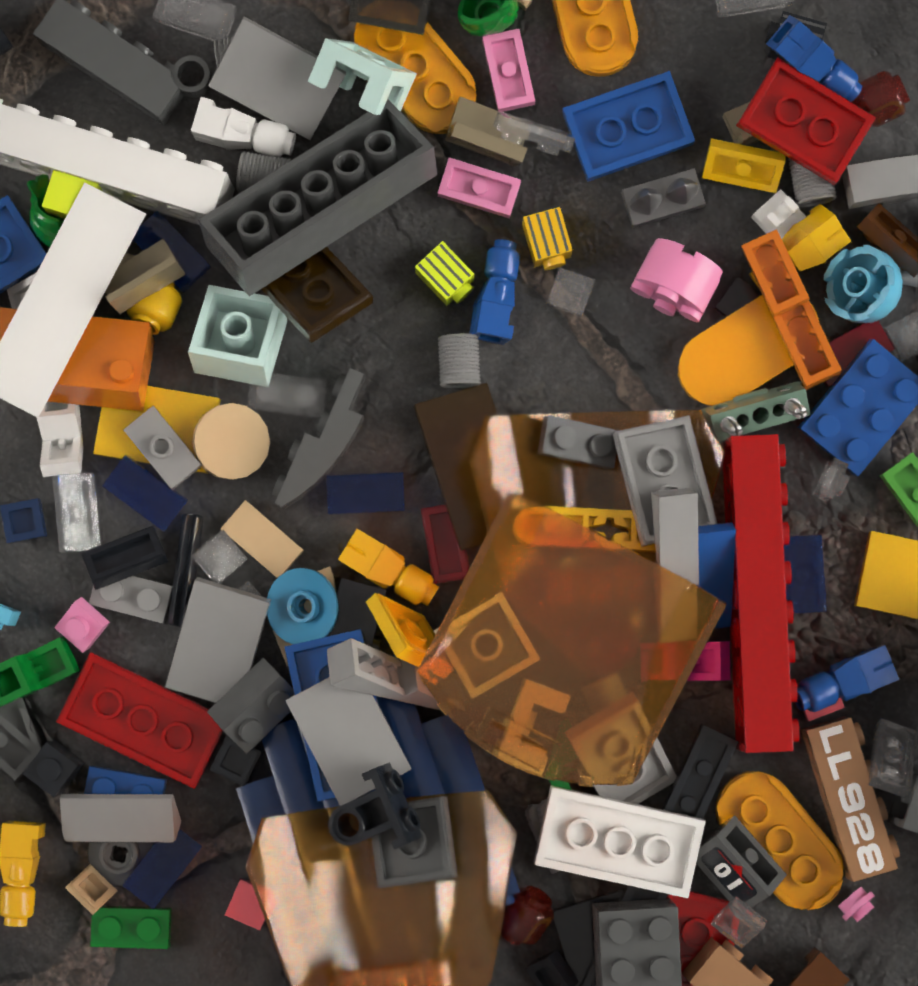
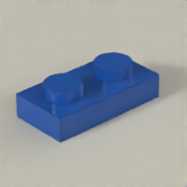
(112, 781)

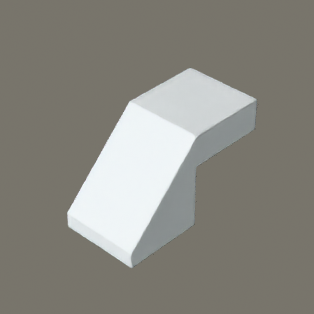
(61, 439)

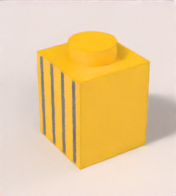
(547, 238)

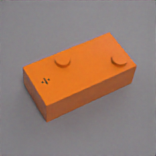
(107, 365)

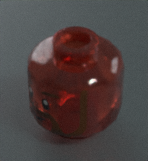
(883, 97)
(527, 917)

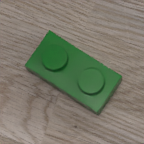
(131, 927)

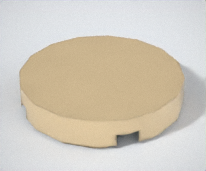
(231, 441)

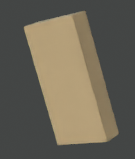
(262, 539)

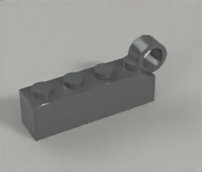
(117, 64)

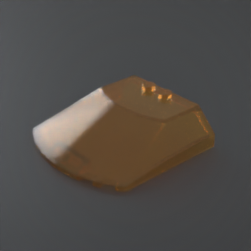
(566, 648)

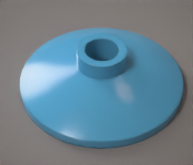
(287, 608)

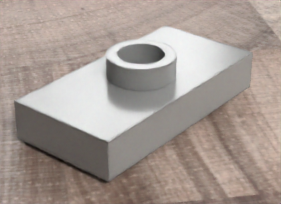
(162, 447)

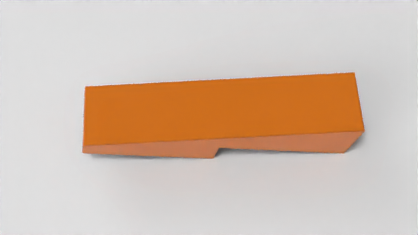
(791, 309)

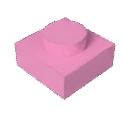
(82, 624)

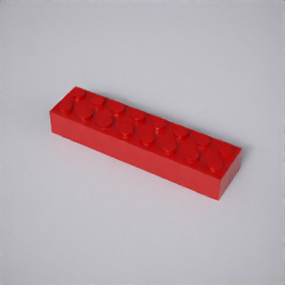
(759, 603)

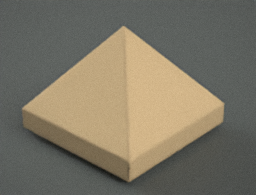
(91, 889)

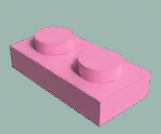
(508, 70)
(479, 187)

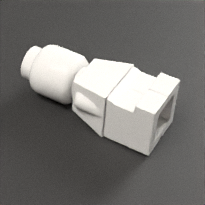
(240, 131)

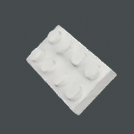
(619, 841)

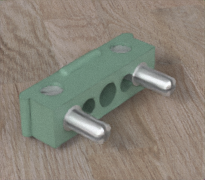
(790, 405)

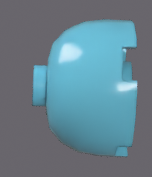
(863, 284)

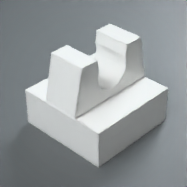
(778, 213)

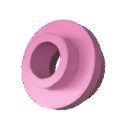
(857, 905)

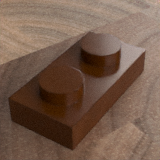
(892, 237)

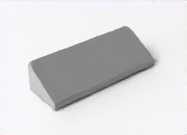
(119, 817)

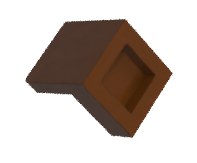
(819, 972)

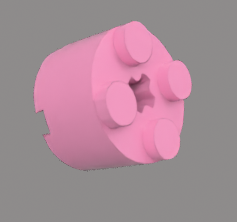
(677, 280)

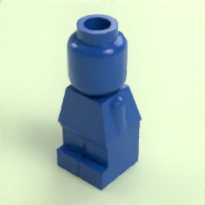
(814, 58)
(497, 294)
(847, 679)

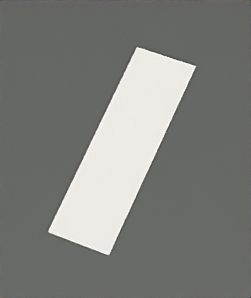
(64, 296)

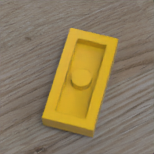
(743, 165)

